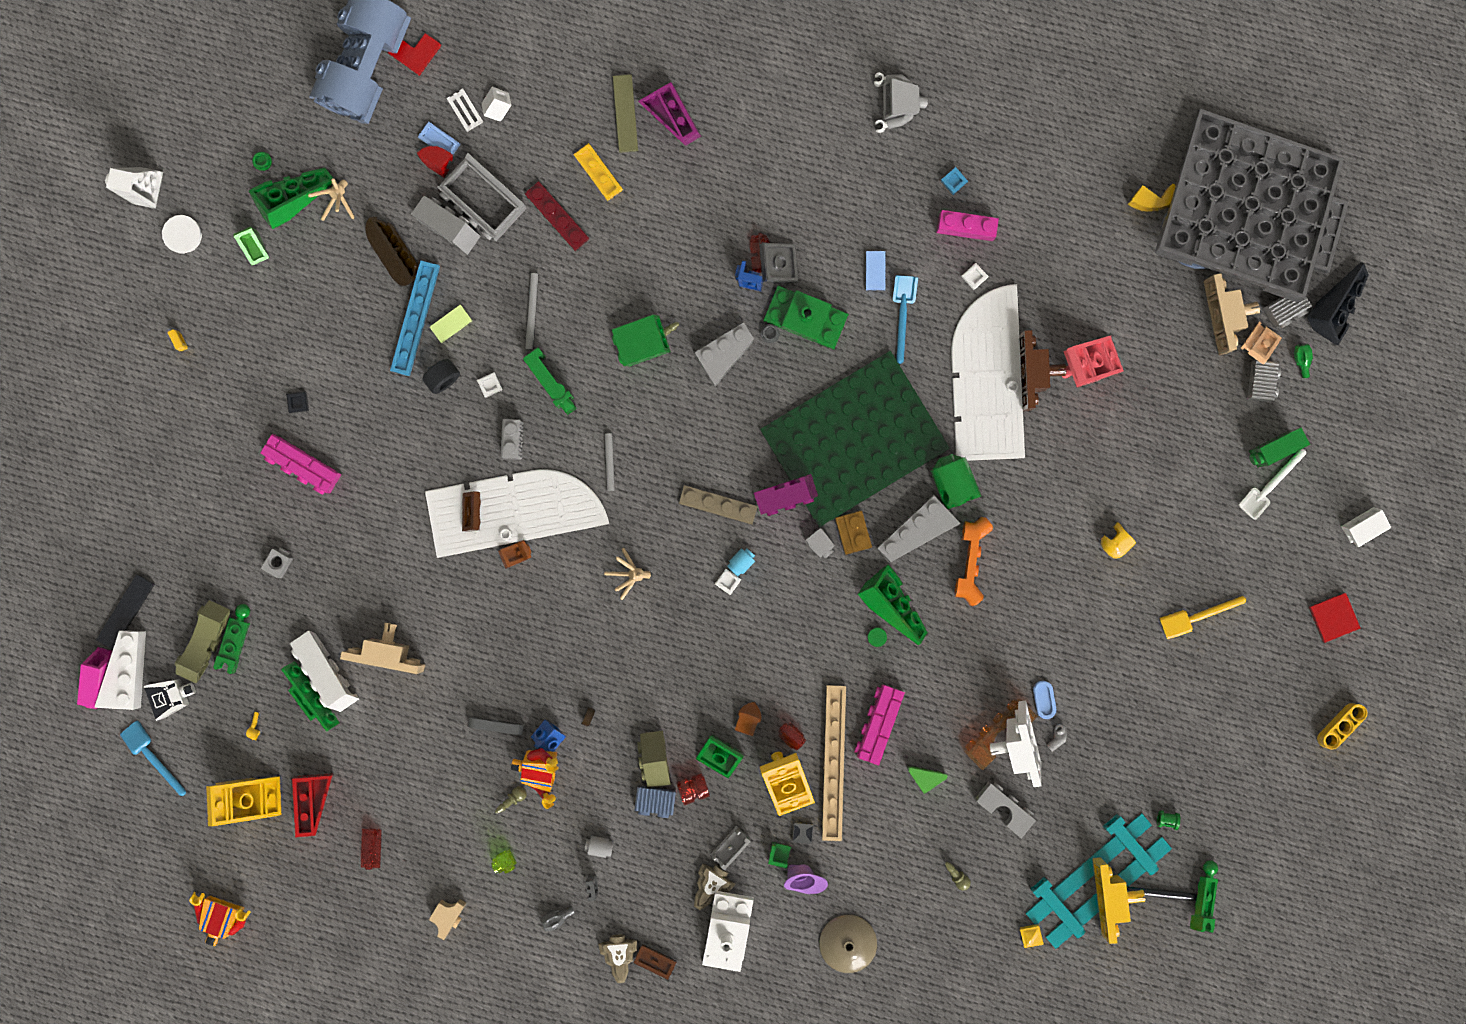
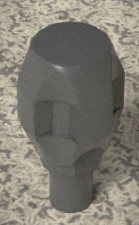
(555, 918)

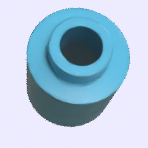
(741, 561)

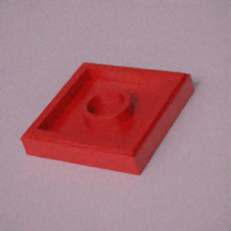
(1334, 617)

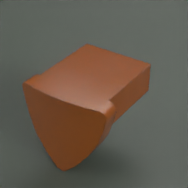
(748, 718)

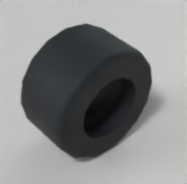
(441, 376)

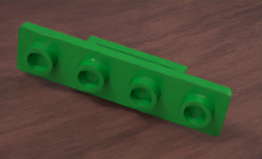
(308, 698)

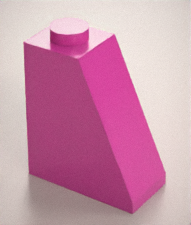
(92, 676)

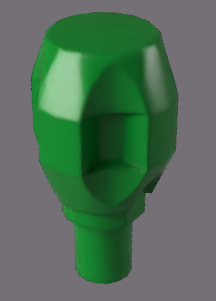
(1303, 358)

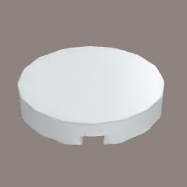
(181, 234)

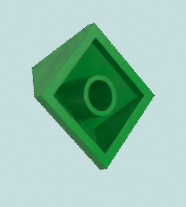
(720, 756)

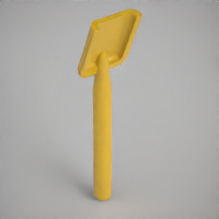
(1179, 622)

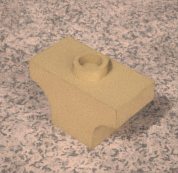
(447, 916)

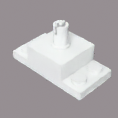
(1021, 745)
(728, 931)

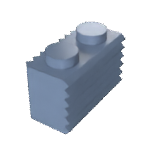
(655, 801)

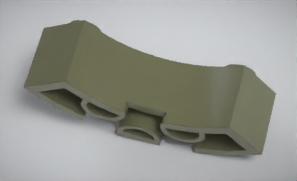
(204, 640)

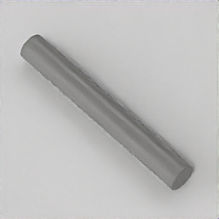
(609, 462)

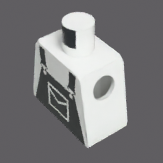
(168, 697)

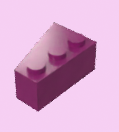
(786, 495)

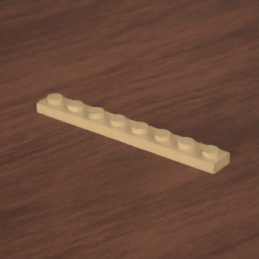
(834, 763)

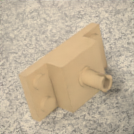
(1227, 313)
(384, 653)

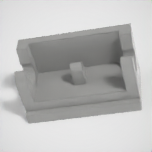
(730, 847)

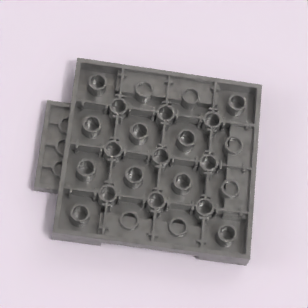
(1254, 207)

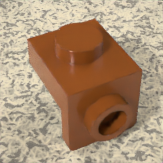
(515, 554)

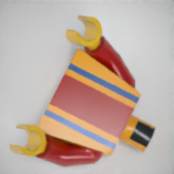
(538, 772)
(217, 917)

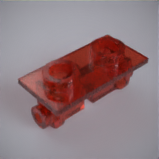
(755, 242)
(371, 848)

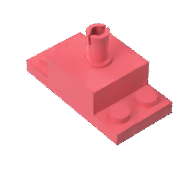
(1092, 361)

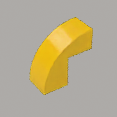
(1148, 201)

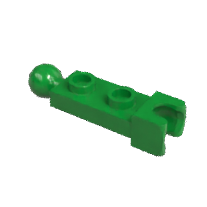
(233, 640)
(1204, 906)

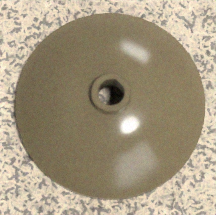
(846, 930)

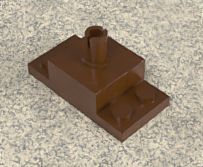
(1035, 370)

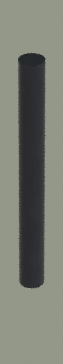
(1165, 893)

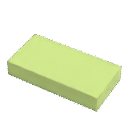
(450, 323)

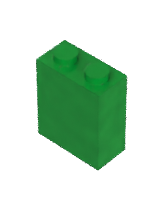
(640, 340)
(1278, 447)

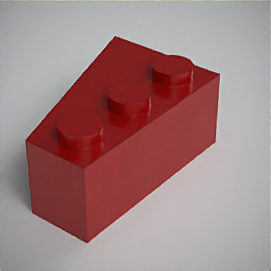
(309, 801)

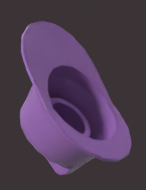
(802, 879)

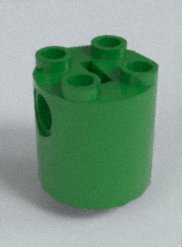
(955, 481)

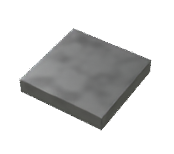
(778, 262)

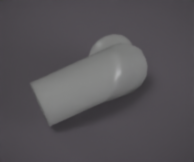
(1060, 737)

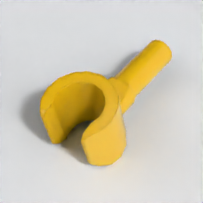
(252, 733)

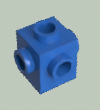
(547, 736)

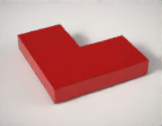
(418, 57)

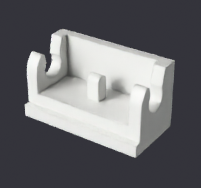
(1366, 526)

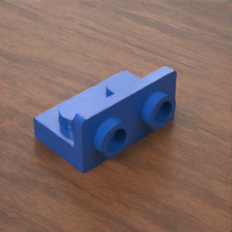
(748, 280)

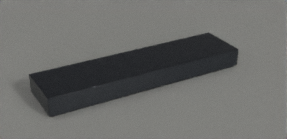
(125, 610)

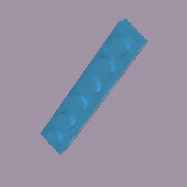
(415, 318)

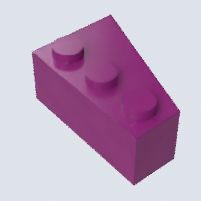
(671, 111)

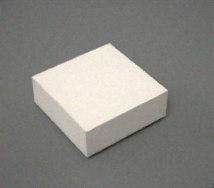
(974, 276)
(489, 385)
(728, 581)

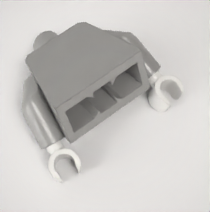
(900, 100)

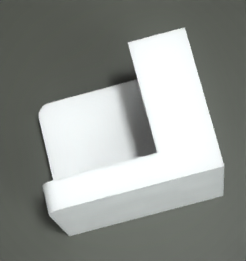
(496, 104)

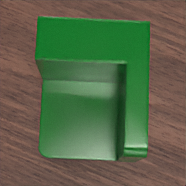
(779, 854)

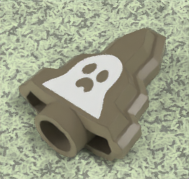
(710, 881)
(618, 954)

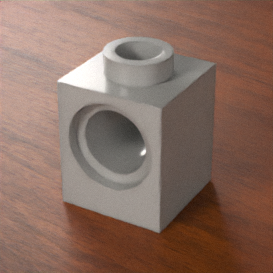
(820, 543)
(269, 564)

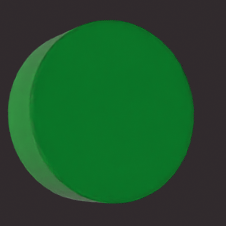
(877, 637)

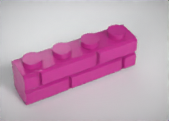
(301, 464)
(880, 724)

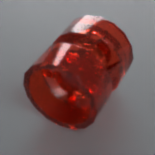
(693, 789)

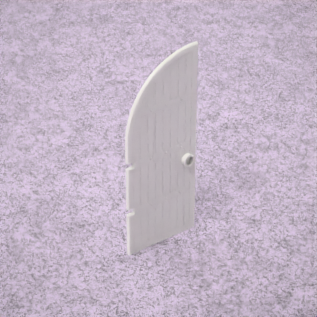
(989, 379)
(524, 509)

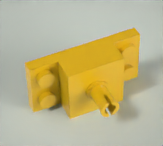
(786, 783)
(243, 800)
(1112, 899)

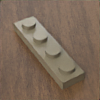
(718, 505)

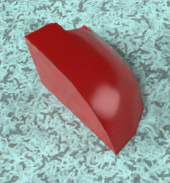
(436, 159)

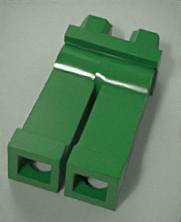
(556, 391)

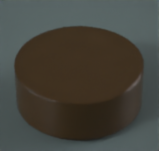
(587, 718)

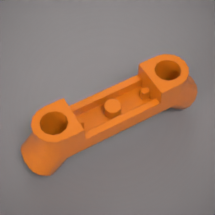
(973, 533)

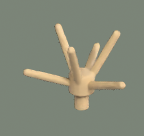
(336, 193)
(634, 574)

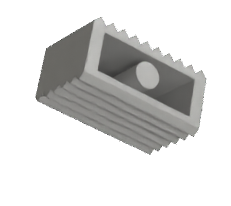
(1283, 310)
(1264, 381)
(511, 439)

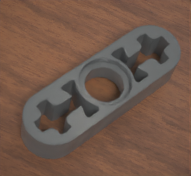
(495, 725)

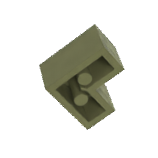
(654, 759)

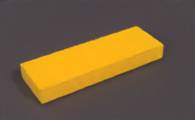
(598, 172)

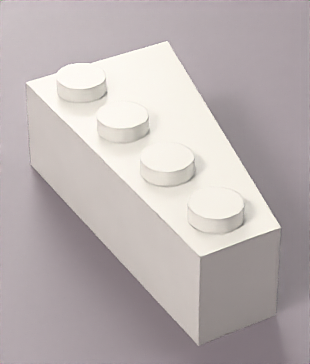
(135, 184)
(322, 672)
(124, 673)

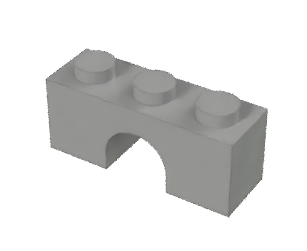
(1019, 819)

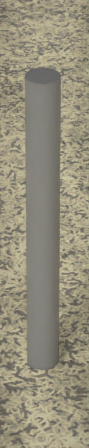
(531, 311)

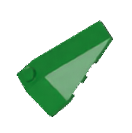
(286, 198)
(887, 600)

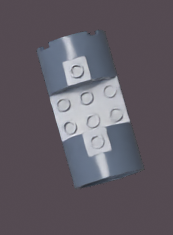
(347, 83)

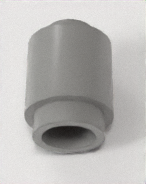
(599, 846)

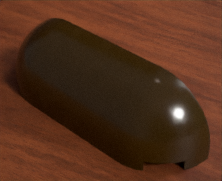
(391, 251)

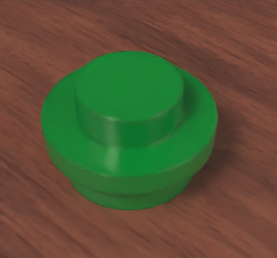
(262, 161)

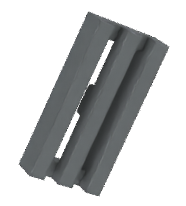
(592, 888)

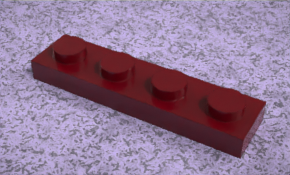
(557, 216)

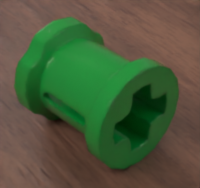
(1168, 820)

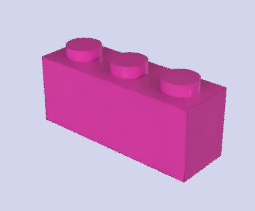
(967, 225)

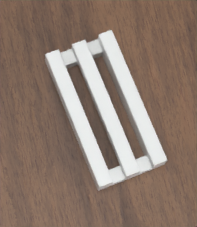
(456, 97)

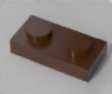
(471, 511)
(655, 961)

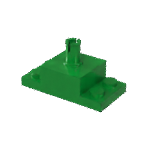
(806, 317)

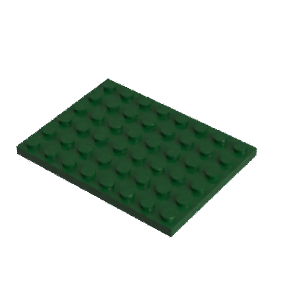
(856, 437)

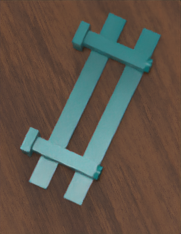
(1053, 899)

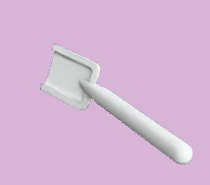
(1256, 501)

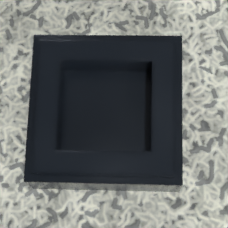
(297, 402)

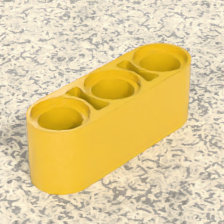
(1351, 724)

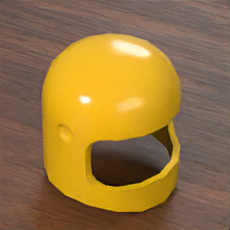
(1119, 544)

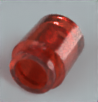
(791, 736)

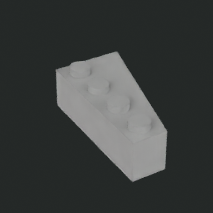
(922, 526)

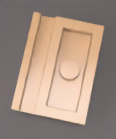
(1261, 343)

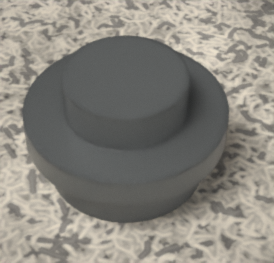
(770, 333)

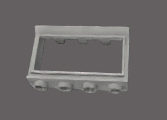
(473, 218)

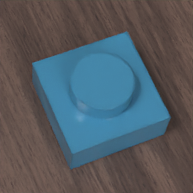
(954, 181)

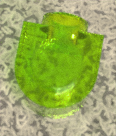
(503, 862)

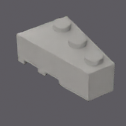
(446, 223)
(724, 352)

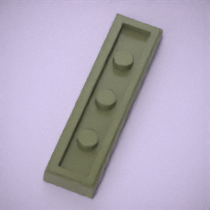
(625, 113)

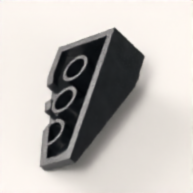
(1333, 309)

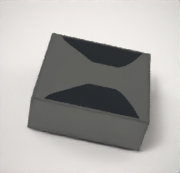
(802, 833)

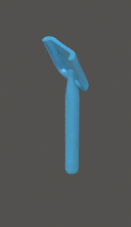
(904, 292)
(137, 740)

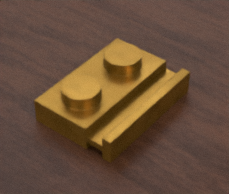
(853, 532)

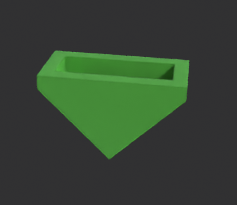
(251, 245)
(926, 778)

